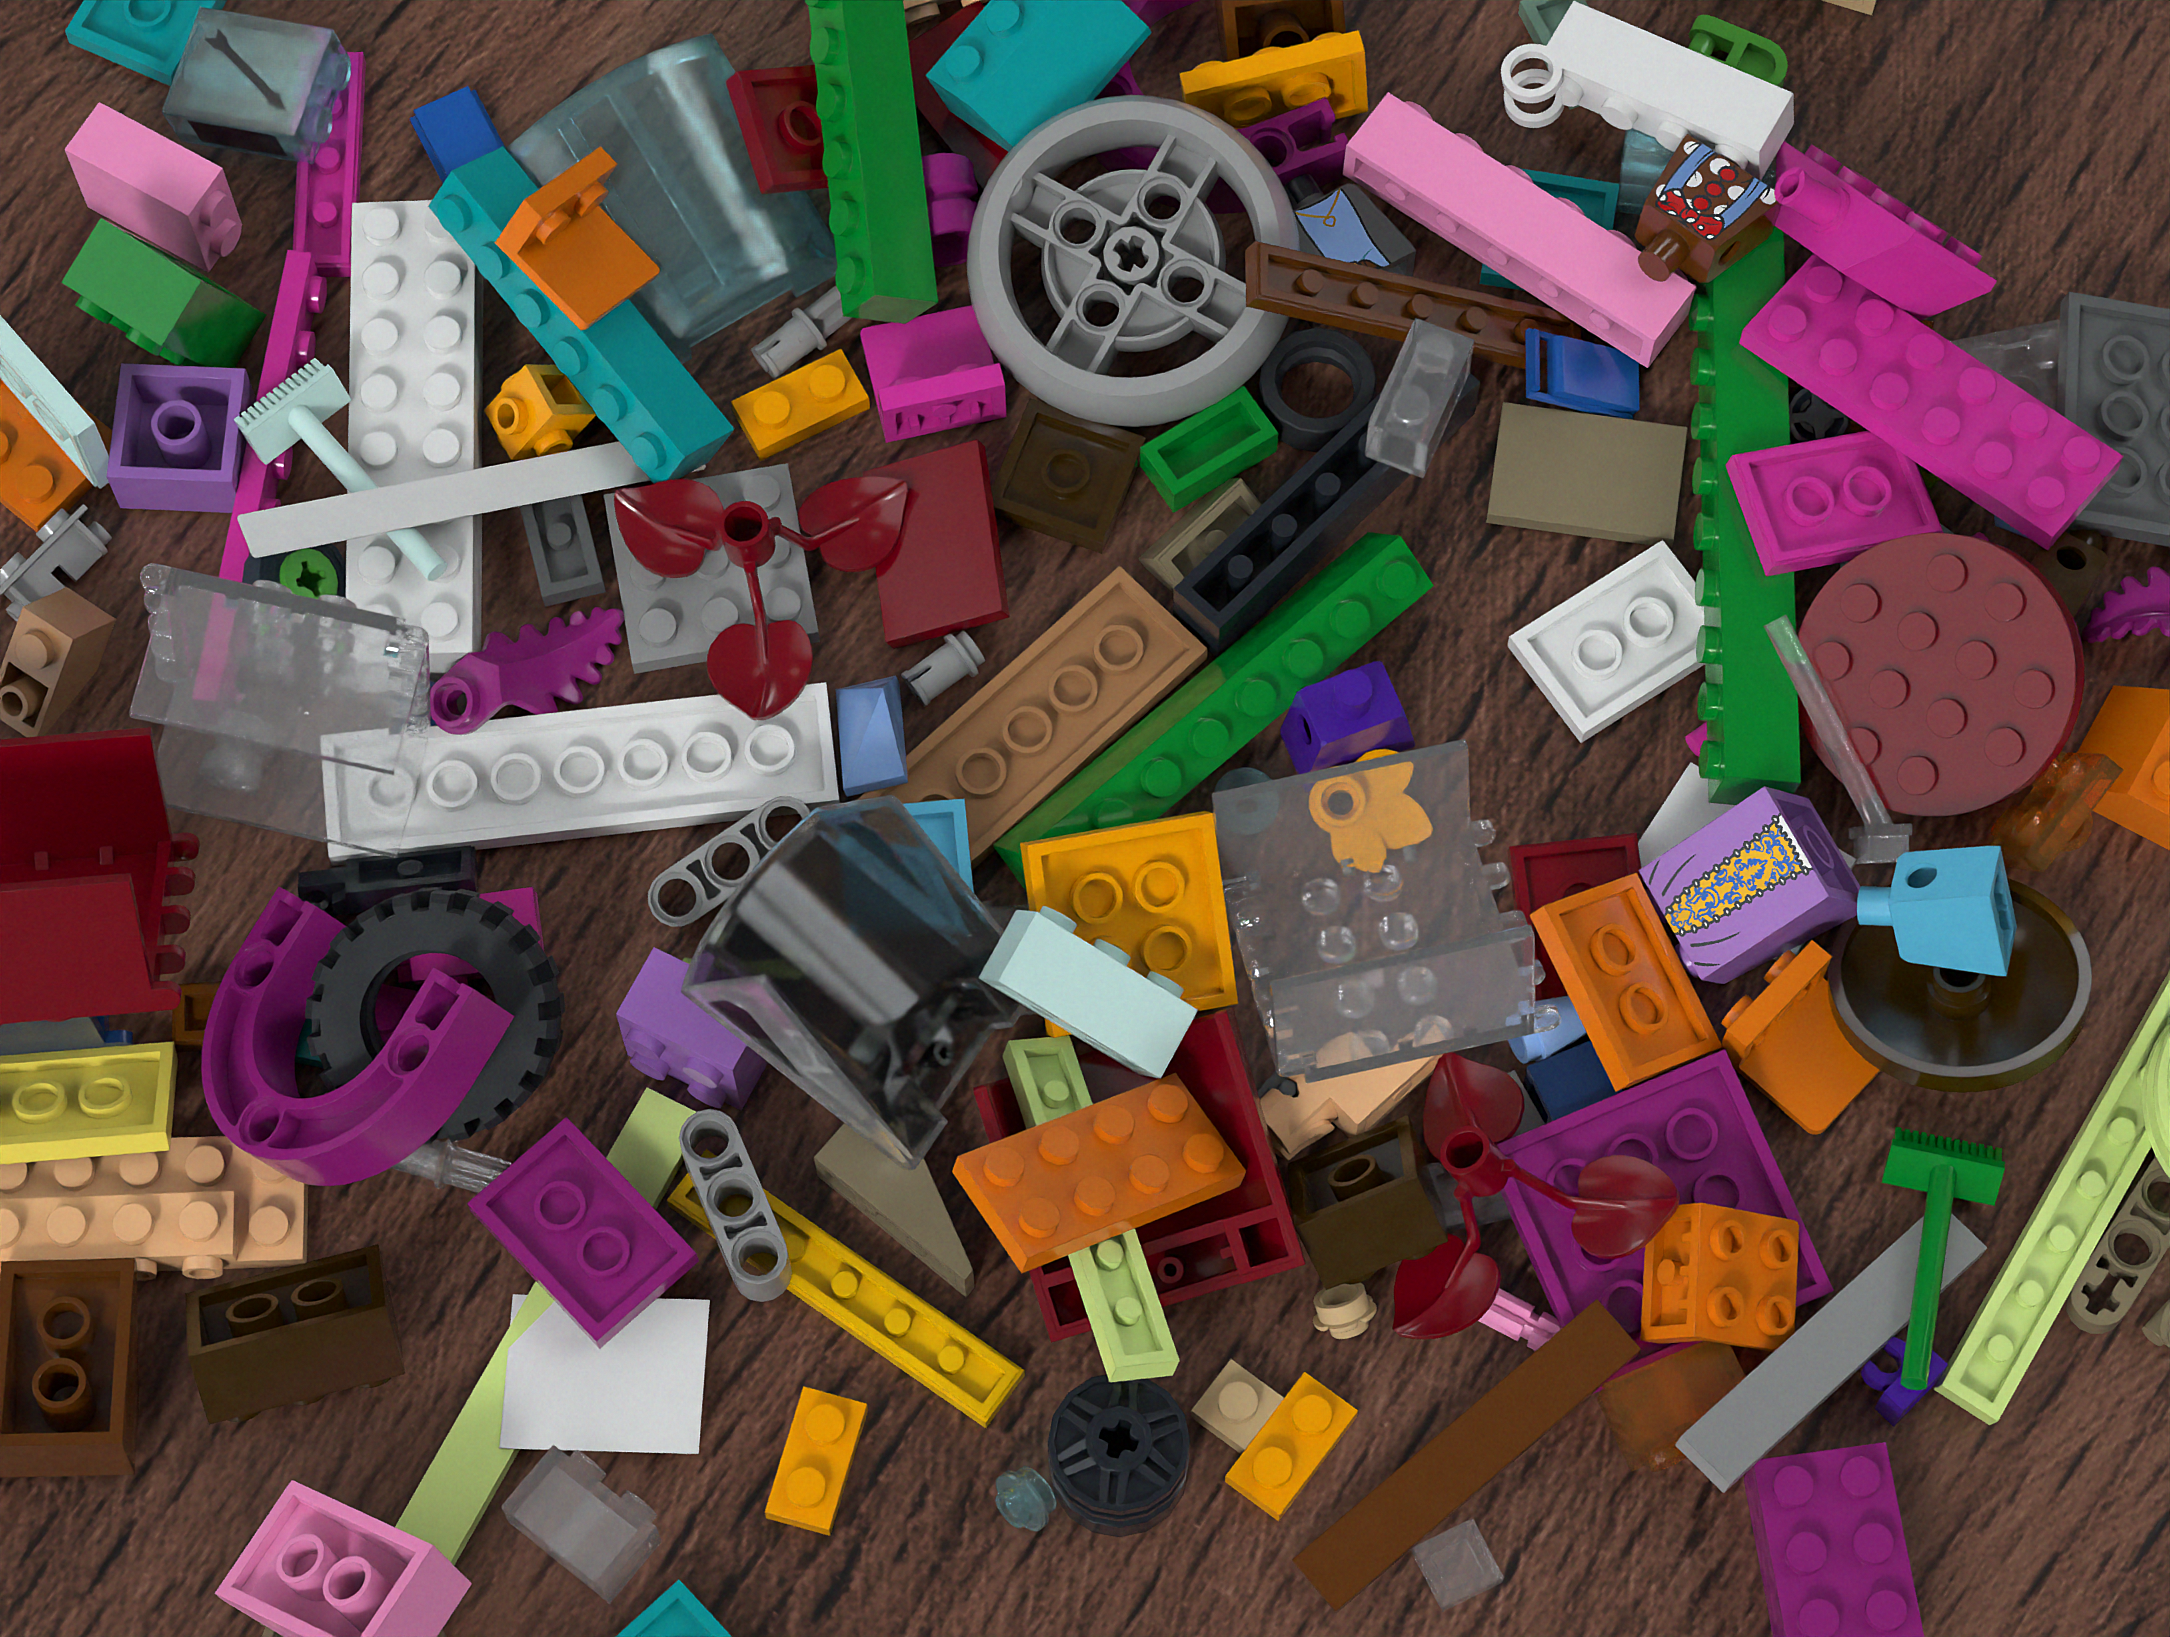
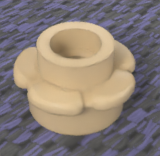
(1343, 1310)

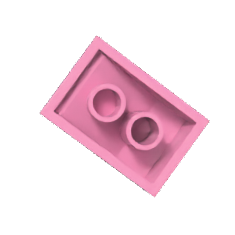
(340, 1574)

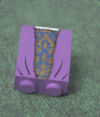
(1751, 886)

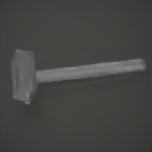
(1879, 838)

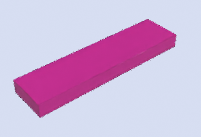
(333, 182)

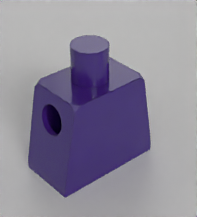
(1345, 720)

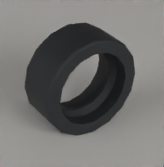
(1306, 347)

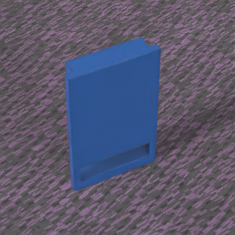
(455, 130)
(1583, 375)

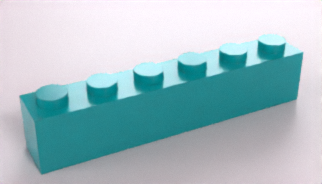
(614, 363)

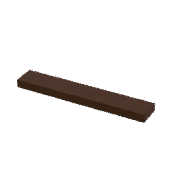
(1389, 302)
(1466, 1456)

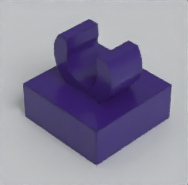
(1896, 1399)

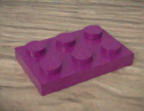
(583, 1232)

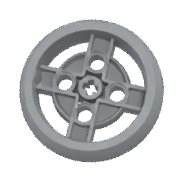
(1030, 204)

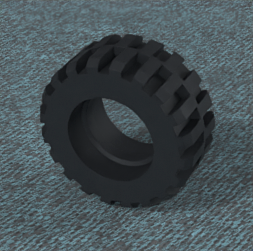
(454, 925)

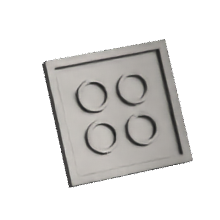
(679, 618)

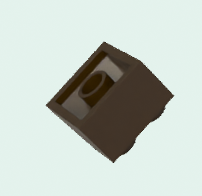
(1366, 1204)

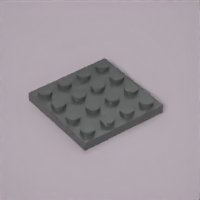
(2119, 392)

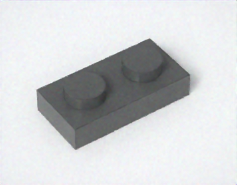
(562, 549)

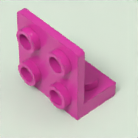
(933, 374)

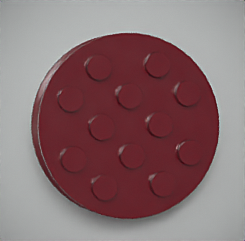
(1945, 670)

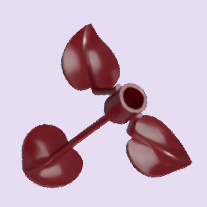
(675, 522)
(1464, 1118)

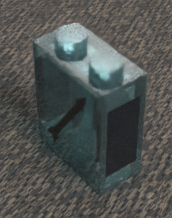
(257, 85)

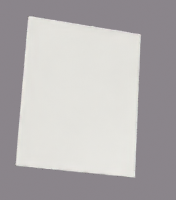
(621, 1398)

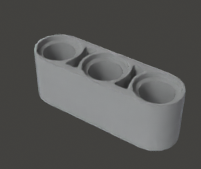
(699, 869)
(731, 1175)

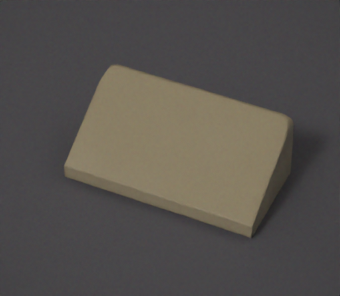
(1199, 532)

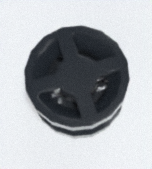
(1822, 416)

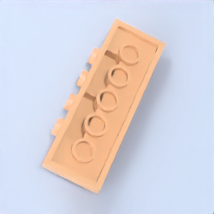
(170, 1210)

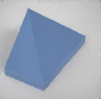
(871, 736)

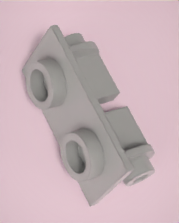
(65, 545)

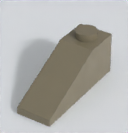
(898, 1202)

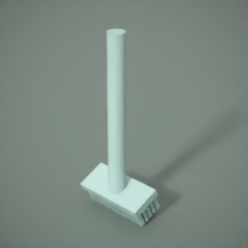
(298, 413)

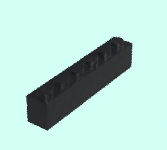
(1293, 531)

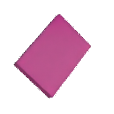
(1829, 500)

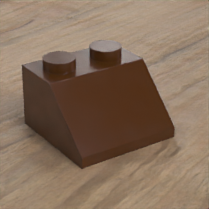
(1260, 24)

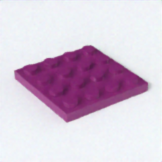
(1691, 1128)

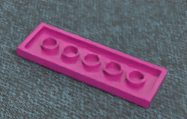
(1931, 401)

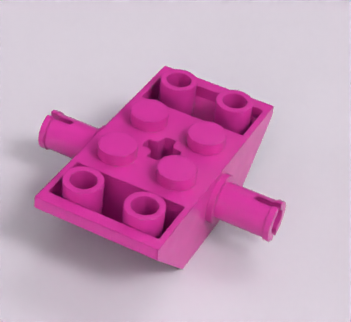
(1873, 235)

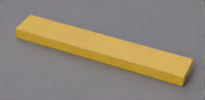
(875, 1308)

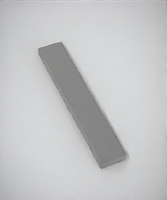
(1818, 1358)

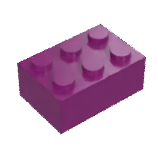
(1832, 1545)

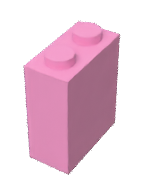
(154, 187)

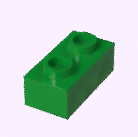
(1208, 449)

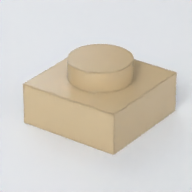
(1236, 1406)

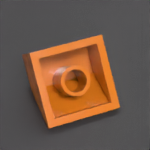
(2136, 736)

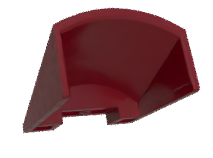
(1206, 1245)

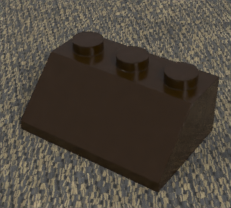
(293, 1335)

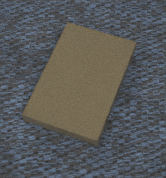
(1587, 475)

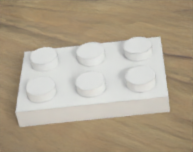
(1614, 642)

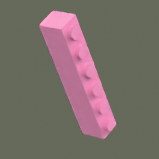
(1516, 228)

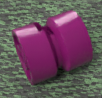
(950, 205)

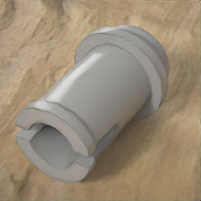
(943, 667)

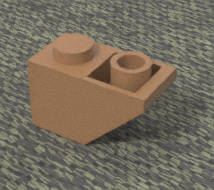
(50, 659)

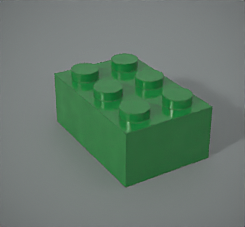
(160, 300)

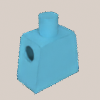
(1947, 909)

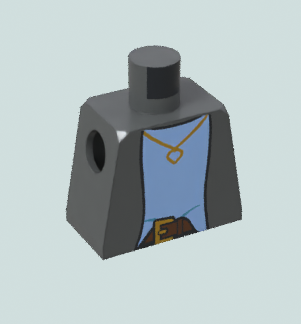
(1347, 228)

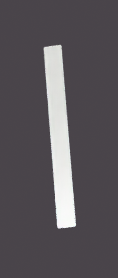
(439, 499)

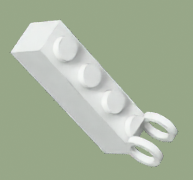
(1652, 88)

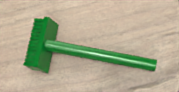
(1945, 1172)

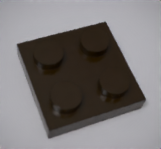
(1066, 476)

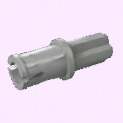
(801, 334)

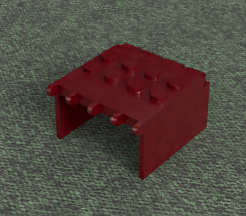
(88, 878)

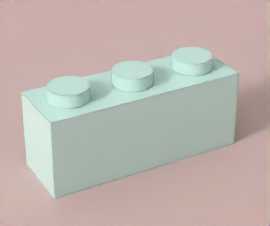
(1089, 990)

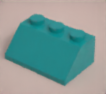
(1033, 62)

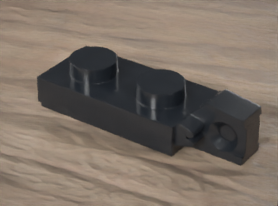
(377, 878)

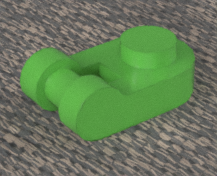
(1746, 50)

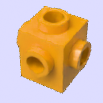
(538, 412)

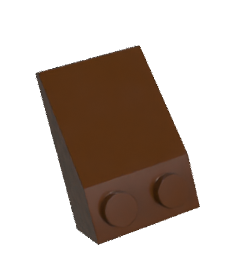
(68, 1367)

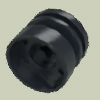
(1144, 1482)

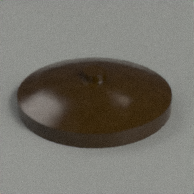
(1958, 1025)

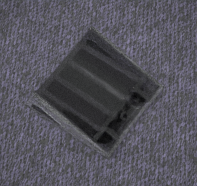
(857, 971)

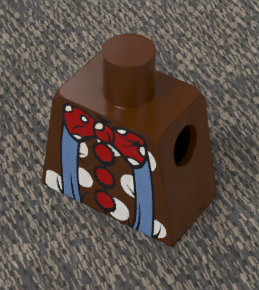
(1702, 215)

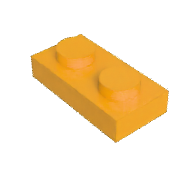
(800, 404)
(1291, 1446)
(816, 1461)

